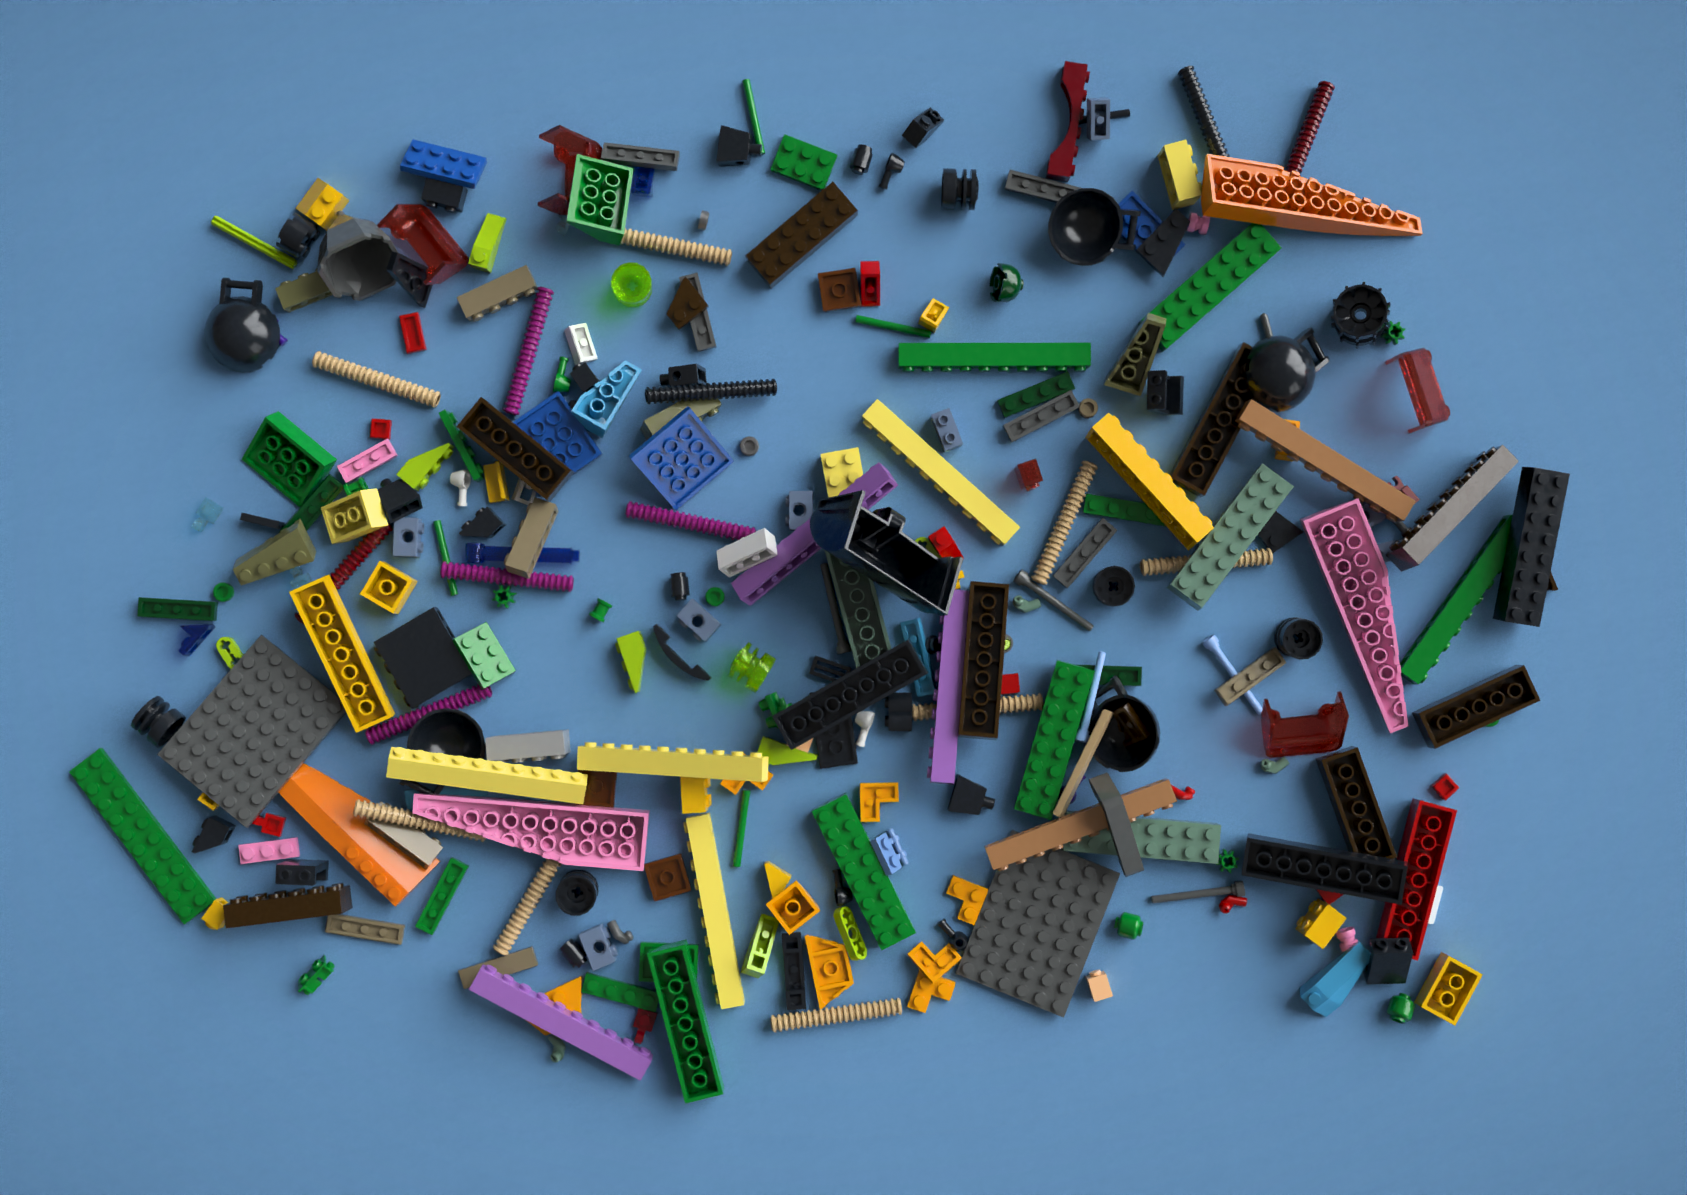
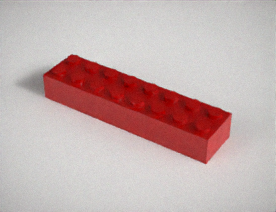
(1424, 849)

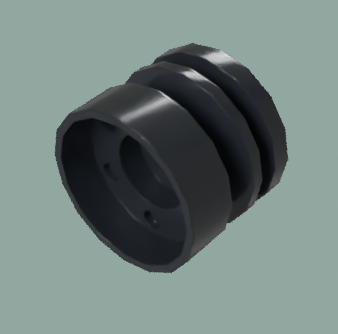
(959, 189)
(1125, 586)
(1309, 638)
(158, 721)
(566, 895)

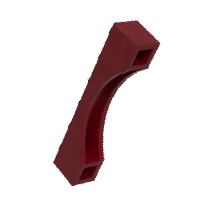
(1072, 83)

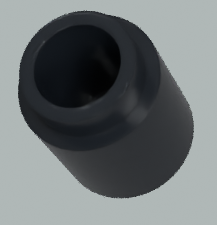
(861, 159)
(679, 586)
(573, 953)

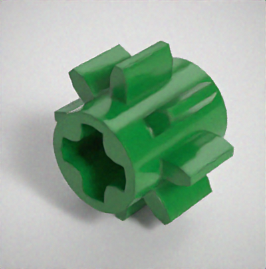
(1398, 333)
(509, 594)
(1224, 854)

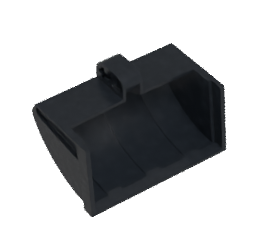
(883, 553)

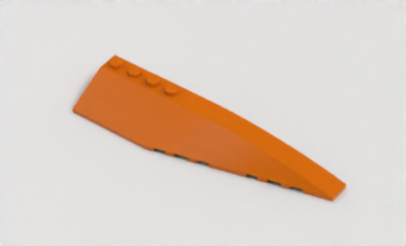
(1284, 199)
(330, 812)

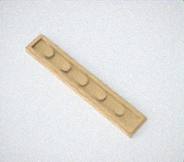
(1083, 763)

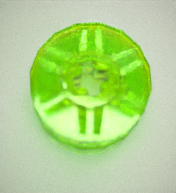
(627, 274)
(751, 667)

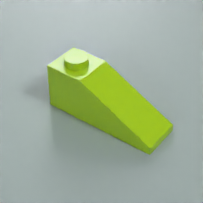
(487, 243)
(781, 753)
(760, 947)

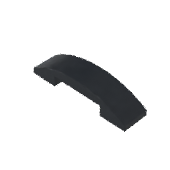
(662, 638)
(794, 971)

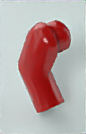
(1183, 795)
(1231, 900)

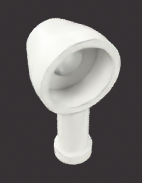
(461, 480)
(865, 721)

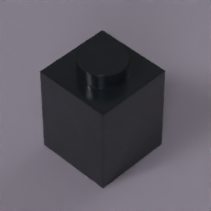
(584, 376)

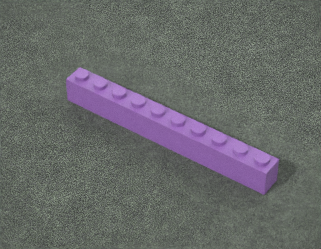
(800, 544)
(949, 690)
(561, 1022)

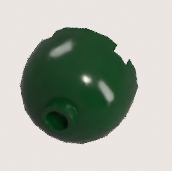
(1005, 283)

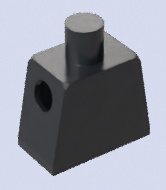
(736, 147)
(689, 374)
(398, 499)
(969, 797)

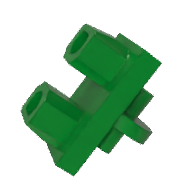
(775, 705)

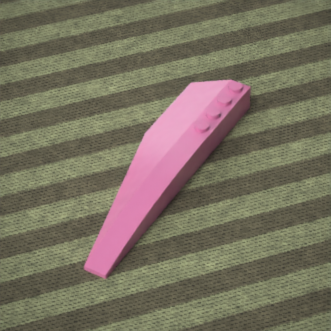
(1362, 599)
(550, 829)

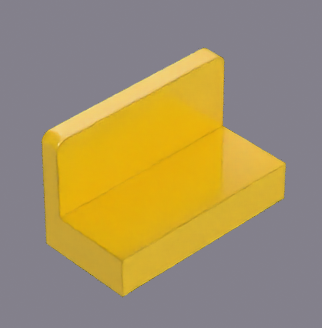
(496, 482)

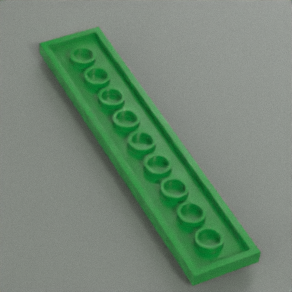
(143, 835)

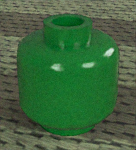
(1129, 925)
(1400, 1008)

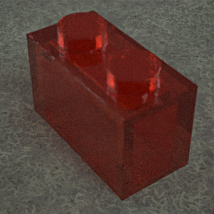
(1028, 475)

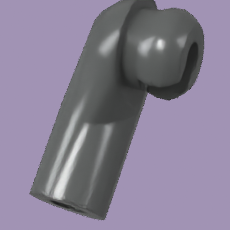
(618, 934)

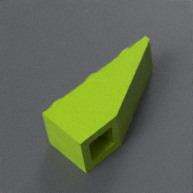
(420, 468)
(633, 653)

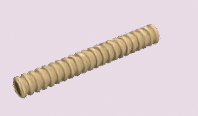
(677, 247)
(376, 379)
(1065, 520)
(1175, 564)
(1007, 704)
(406, 817)
(526, 907)
(836, 1015)

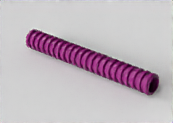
(528, 350)
(687, 521)
(503, 576)
(405, 722)

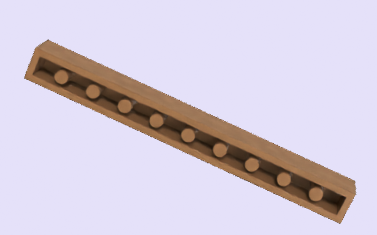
(1325, 461)
(1076, 825)

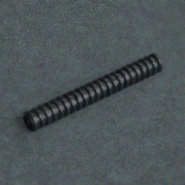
(1202, 111)
(710, 391)

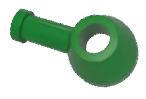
(561, 382)

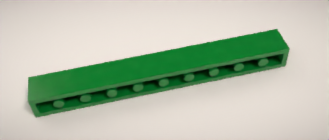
(994, 356)
(1457, 606)

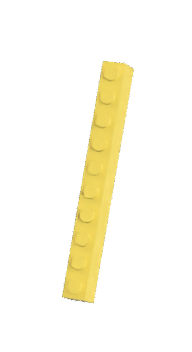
(940, 472)
(673, 763)
(486, 775)
(715, 911)

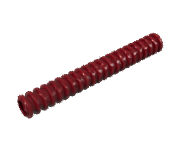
(1310, 126)
(355, 558)

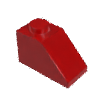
(870, 283)
(944, 543)

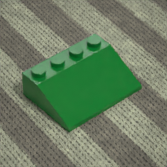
(599, 198)
(288, 458)

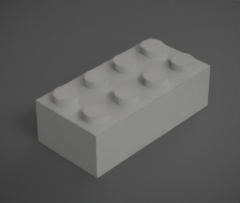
(528, 745)

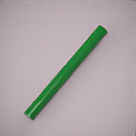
(752, 113)
(893, 326)
(444, 554)
(741, 828)

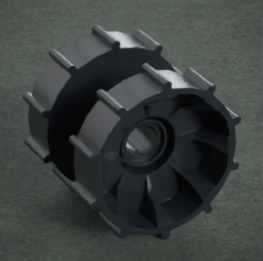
(1363, 299)

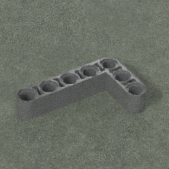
(1118, 823)

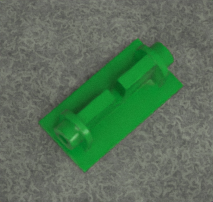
(309, 981)

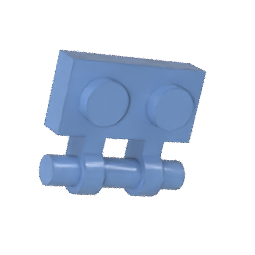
(887, 857)

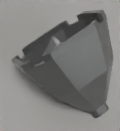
(355, 258)

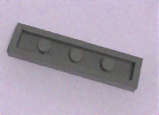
(640, 156)
(1037, 186)
(701, 324)
(1041, 416)
(1084, 553)

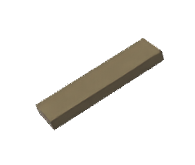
(1250, 676)
(365, 928)
(504, 964)

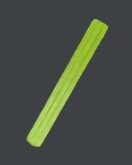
(254, 242)

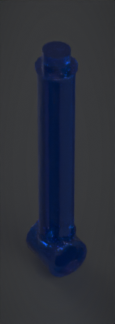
(480, 553)

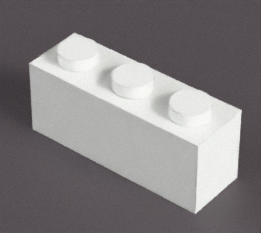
(746, 552)

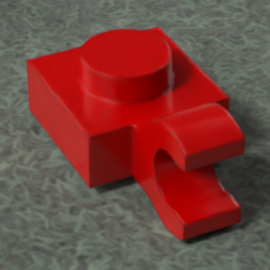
(271, 824)

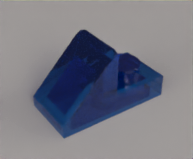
(643, 182)
(197, 634)

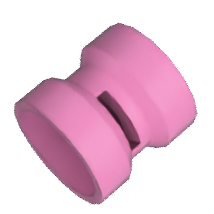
(1197, 223)
(1346, 937)

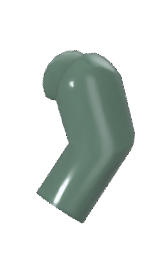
(1025, 606)
(1274, 767)
(558, 1049)

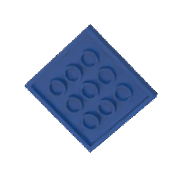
(560, 432)
(681, 458)

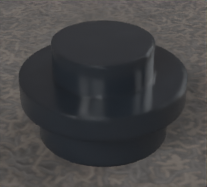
(932, 644)

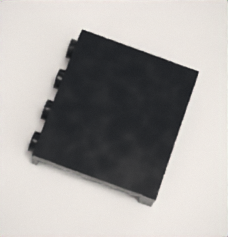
(422, 657)

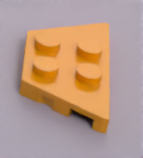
(829, 968)
(568, 994)

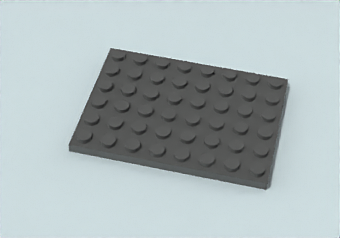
(253, 731)
(1039, 928)

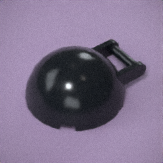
(1088, 226)
(241, 328)
(1283, 370)
(447, 733)
(1111, 750)

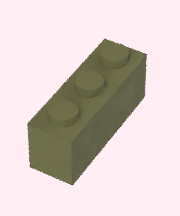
(302, 291)

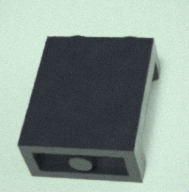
(1165, 393)
(301, 872)
(1388, 961)

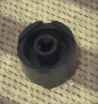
(297, 236)

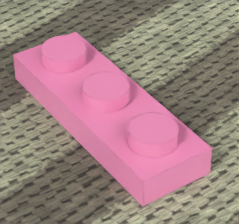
(367, 461)
(269, 850)

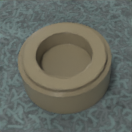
(1088, 408)

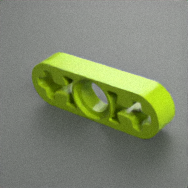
(859, 944)

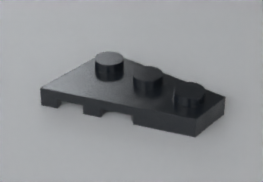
(1163, 242)
(410, 277)
(1278, 532)

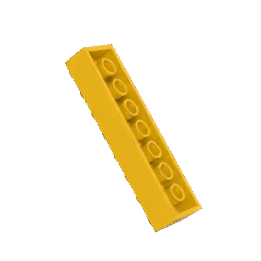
(1149, 481)
(342, 653)

